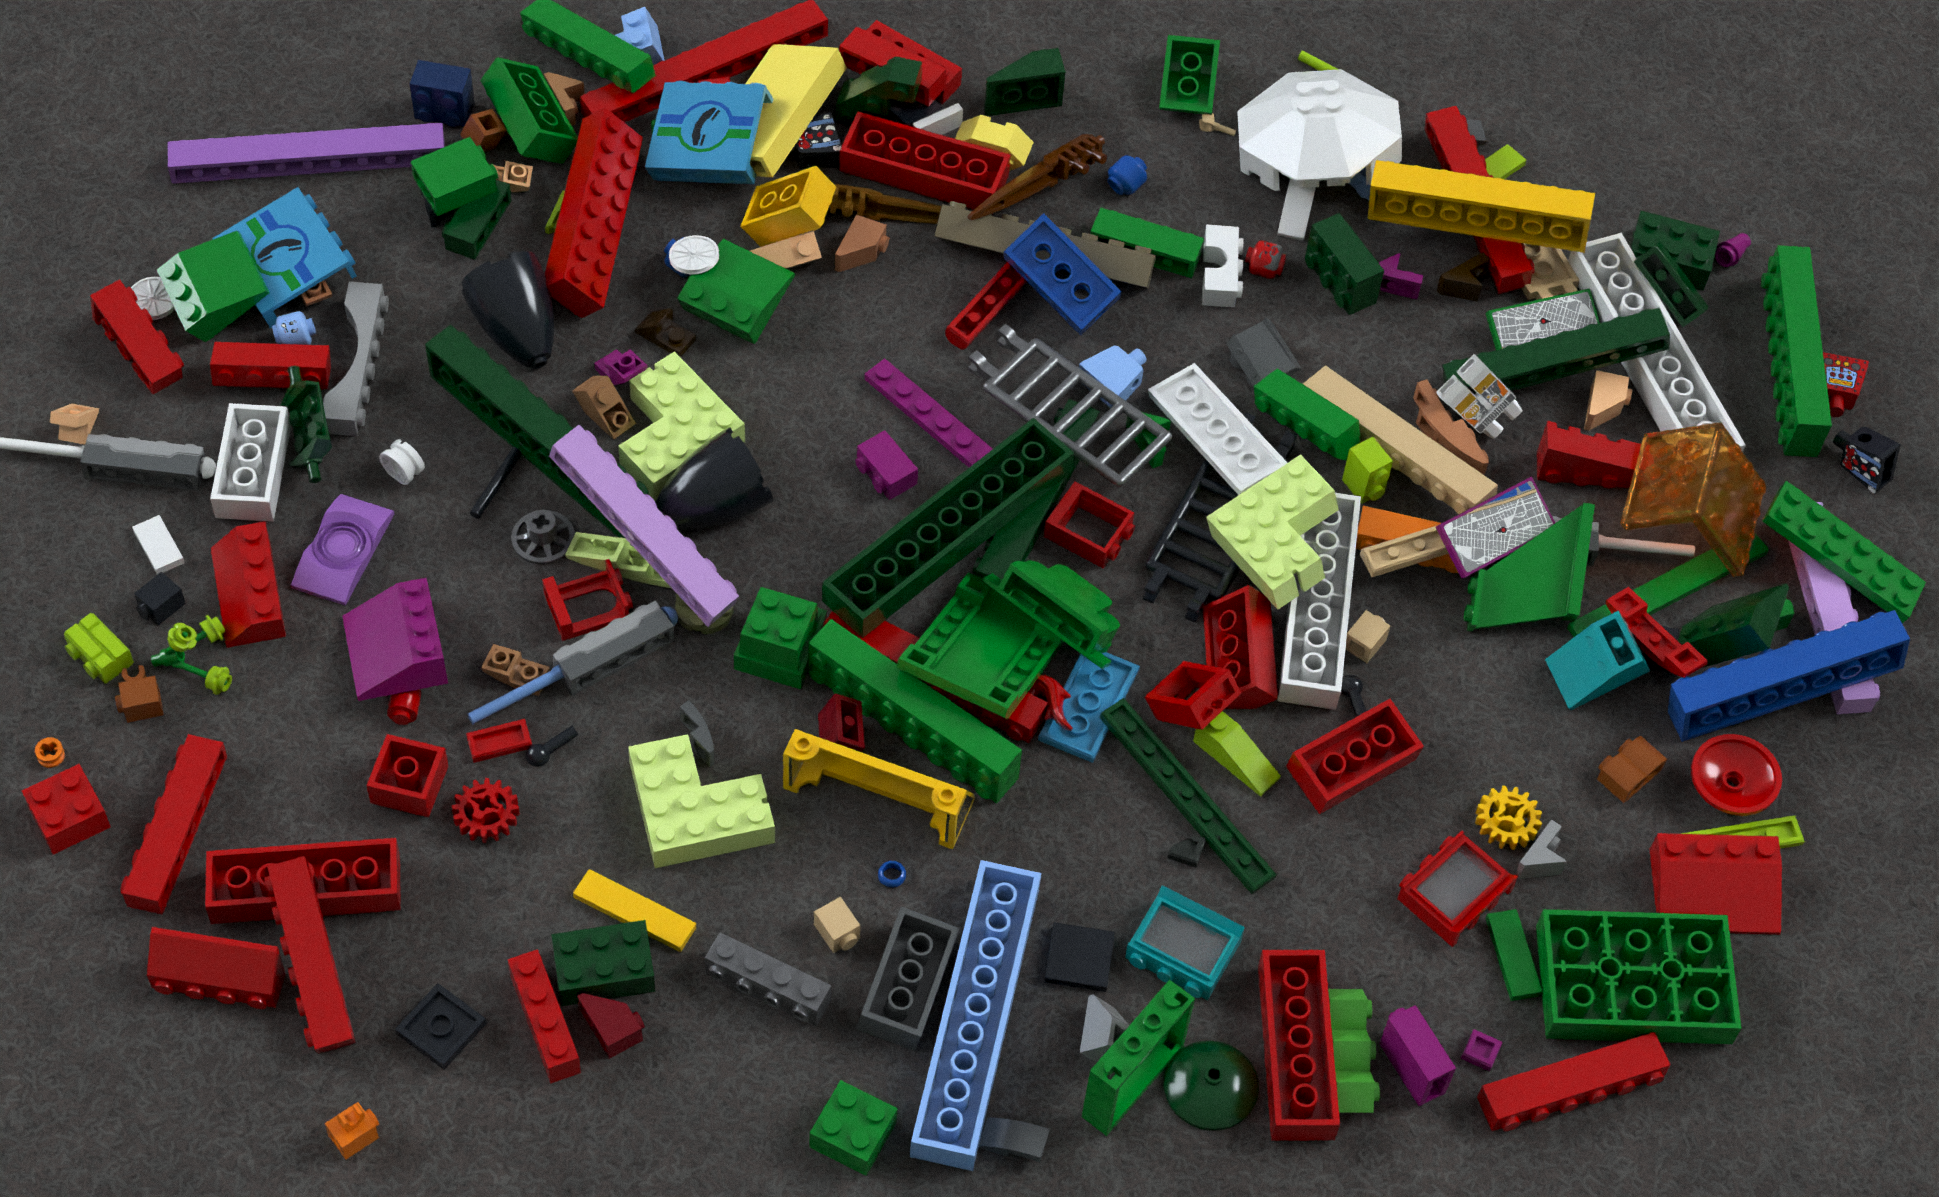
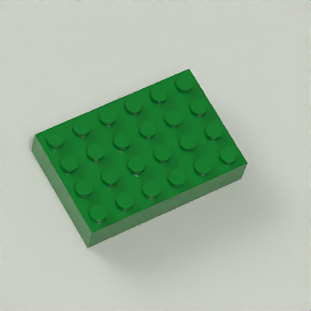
(1637, 976)

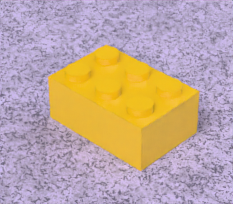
(788, 206)

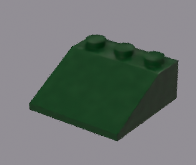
(1736, 626)

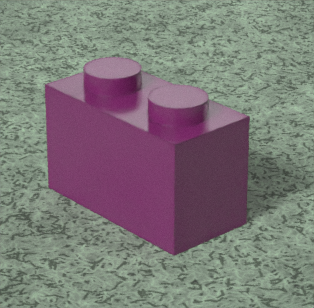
(886, 465)

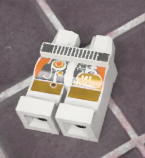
(1484, 406)

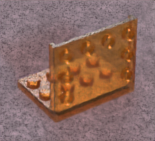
(1698, 479)

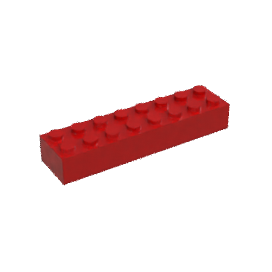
(592, 213)

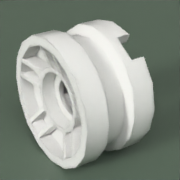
(402, 462)

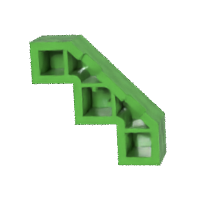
(1353, 1050)

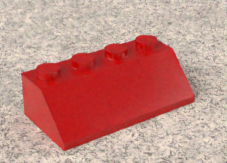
(247, 586)
(1242, 640)
(215, 968)

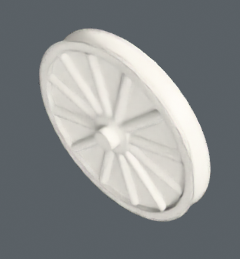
(694, 254)
(153, 297)

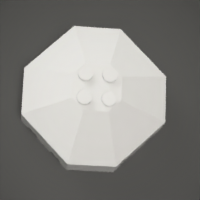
(1318, 130)

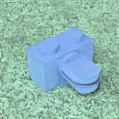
(642, 33)

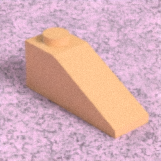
(791, 251)

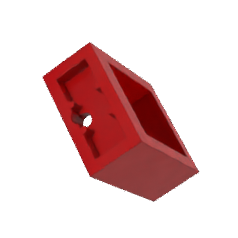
(1098, 505)
(1214, 683)

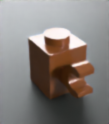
(484, 129)
(139, 696)

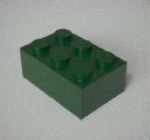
(1687, 243)
(1343, 264)
(603, 962)

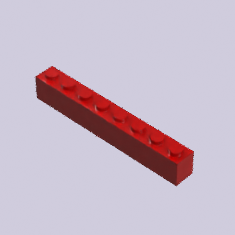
(1458, 153)
(892, 643)

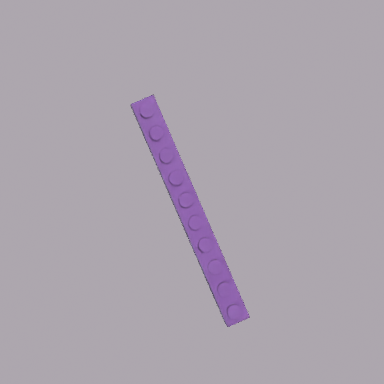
(301, 152)

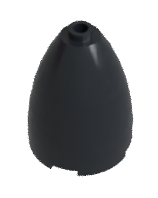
(513, 306)
(714, 485)

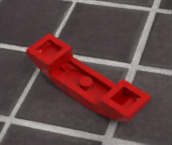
(1653, 638)

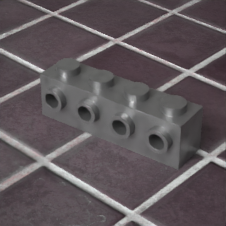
(767, 979)

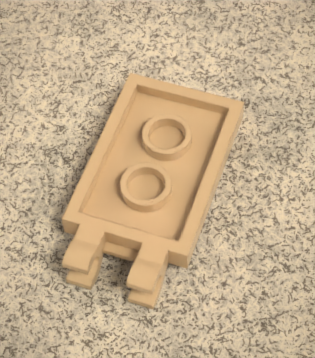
(1552, 273)

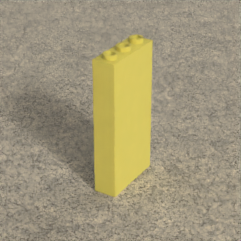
(799, 85)

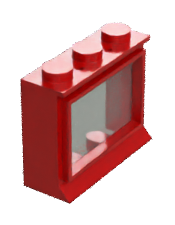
(1455, 887)

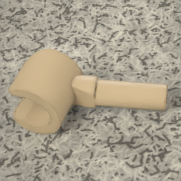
(1208, 124)

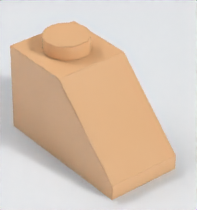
(1606, 398)

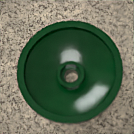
(1206, 1101)

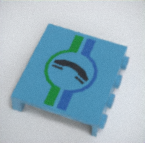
(706, 132)
(291, 249)

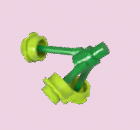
(184, 637)

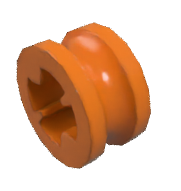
(49, 760)

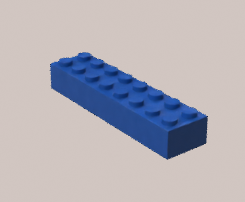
(1788, 675)

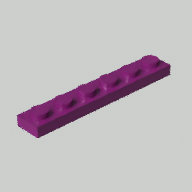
(927, 413)

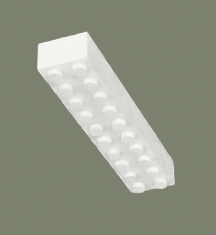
(1667, 380)

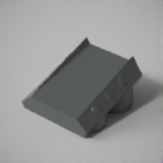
(1260, 352)

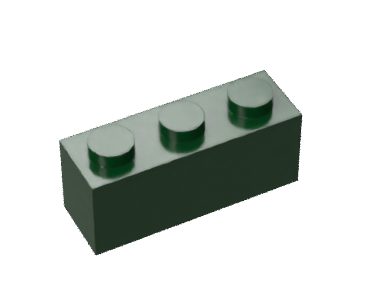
(475, 222)
(1671, 284)

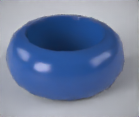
(892, 883)

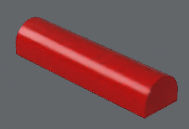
(984, 307)

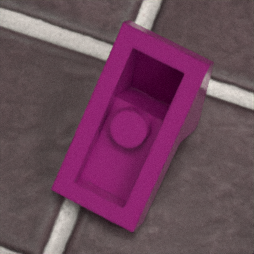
(1398, 281)

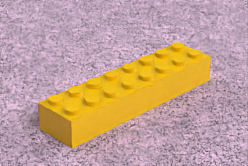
(1480, 206)

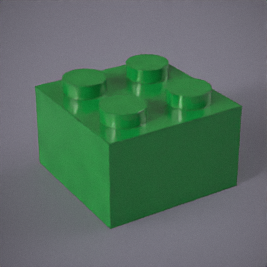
(853, 1127)

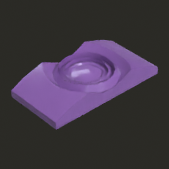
(341, 549)

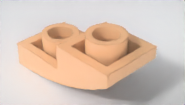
(516, 175)

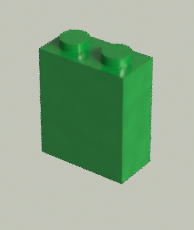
(454, 175)

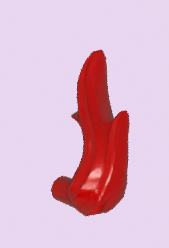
(1055, 695)

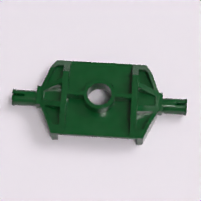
(308, 423)

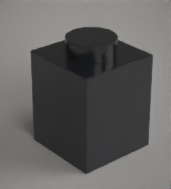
(159, 599)

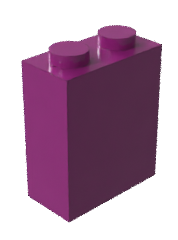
(1417, 1055)

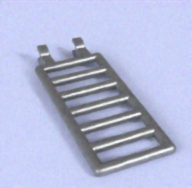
(1023, 351)

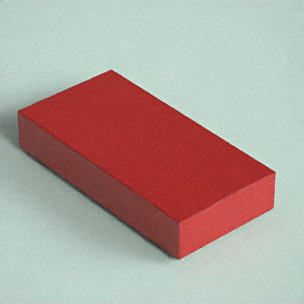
(499, 740)

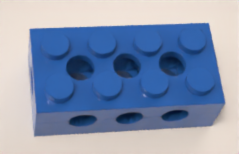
(1064, 255)

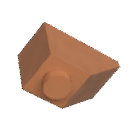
(861, 243)

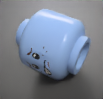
(293, 329)

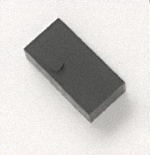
(907, 978)

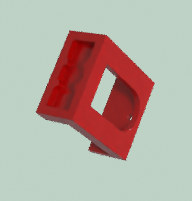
(606, 580)

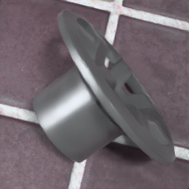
(542, 532)

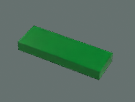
(1513, 955)

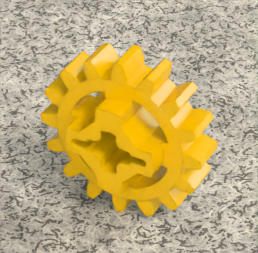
(1508, 817)

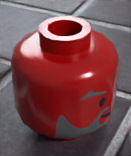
(1266, 259)

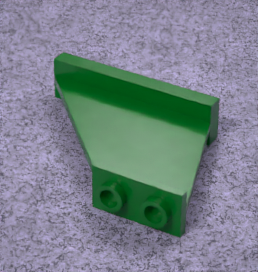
(1537, 579)

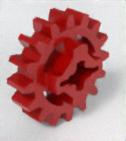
(487, 812)

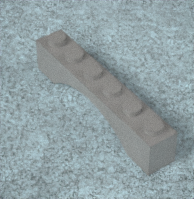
(346, 400)

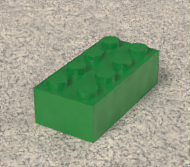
(529, 110)

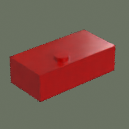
(1354, 756)

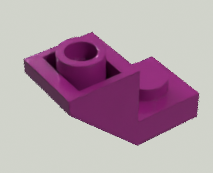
(620, 366)

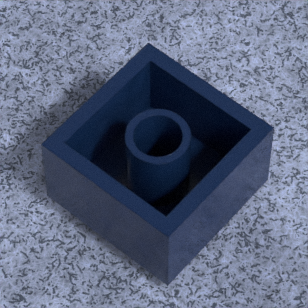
(442, 93)

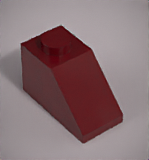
(842, 722)
(611, 1023)

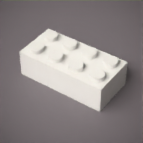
(251, 462)

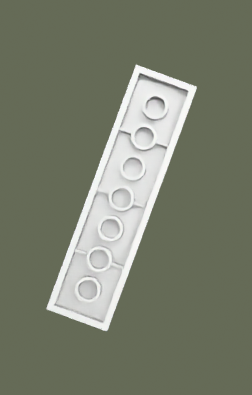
(1320, 616)

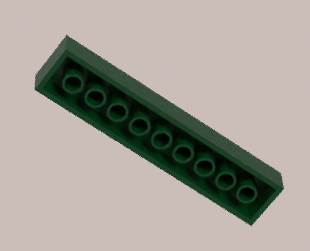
(506, 408)
(947, 527)

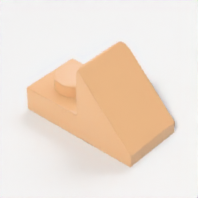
(74, 422)

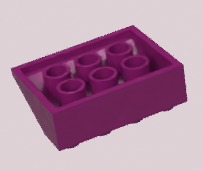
(395, 642)

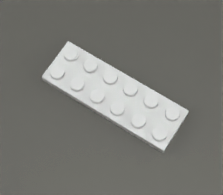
(1216, 428)

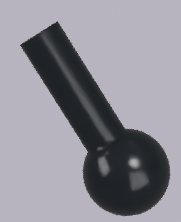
(1352, 688)
(539, 754)

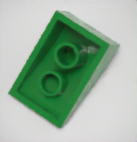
(1189, 74)

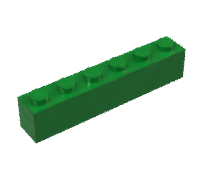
(588, 44)

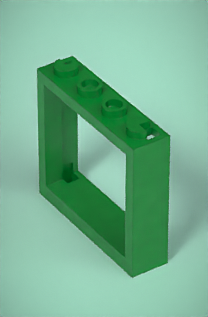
(1137, 1057)

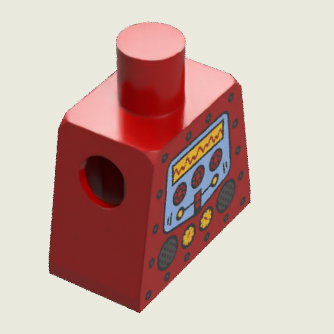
(1843, 381)

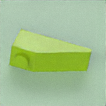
(1237, 753)

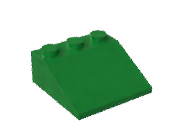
(213, 284)
(737, 291)

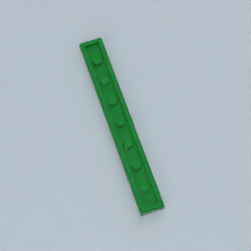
(1674, 584)

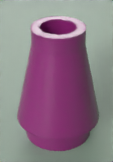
(1730, 251)

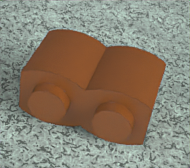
(1631, 768)

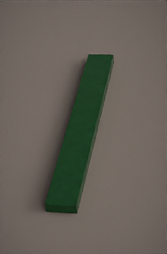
(1187, 796)

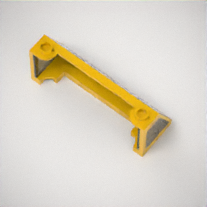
(811, 757)

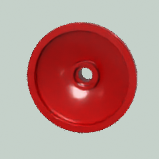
(1737, 761)

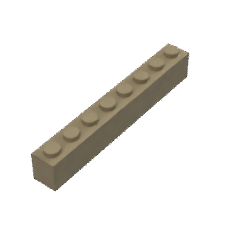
(999, 233)

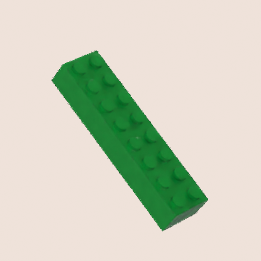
(1796, 351)
(914, 712)

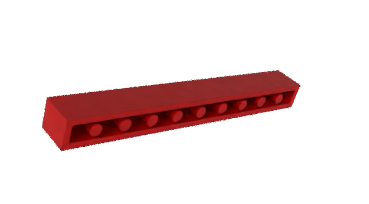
(714, 59)

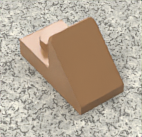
(566, 92)

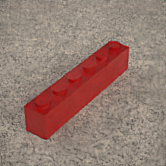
(174, 824)
(310, 955)
(1573, 1082)

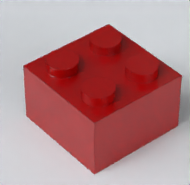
(407, 775)
(66, 809)

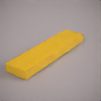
(630, 906)

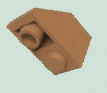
(604, 405)

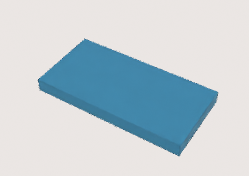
(1091, 693)

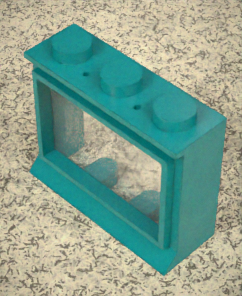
(1184, 943)

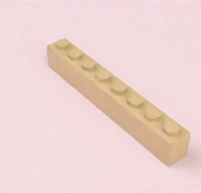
(1410, 449)

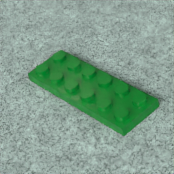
(1844, 551)

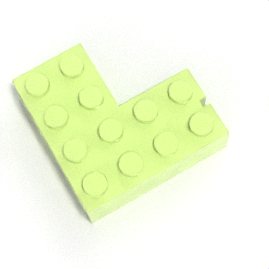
(683, 419)
(1266, 525)
(693, 819)

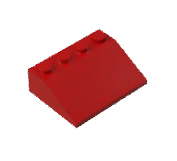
(1720, 877)

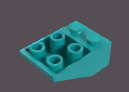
(1597, 661)

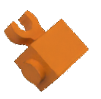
(352, 1129)

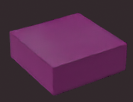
(1481, 1050)

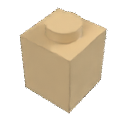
(1367, 636)
(837, 925)

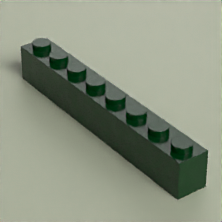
(1573, 351)
(1019, 535)

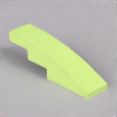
(595, 549)

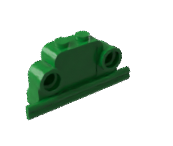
(1061, 604)

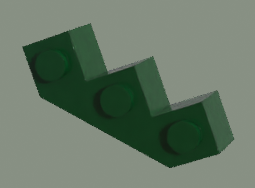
(878, 88)

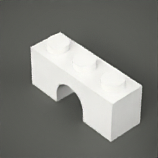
(1222, 284)

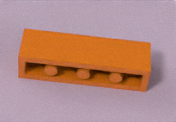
(1382, 525)

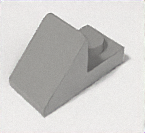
(1540, 858)

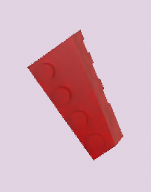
(135, 336)
(1585, 458)

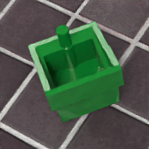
(778, 637)

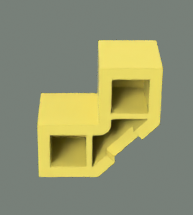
(1002, 138)

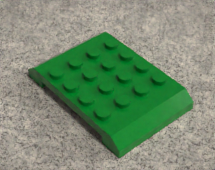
(982, 649)

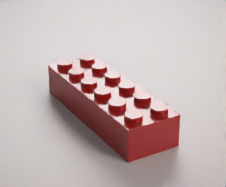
(922, 161)
(346, 877)
(1298, 1045)

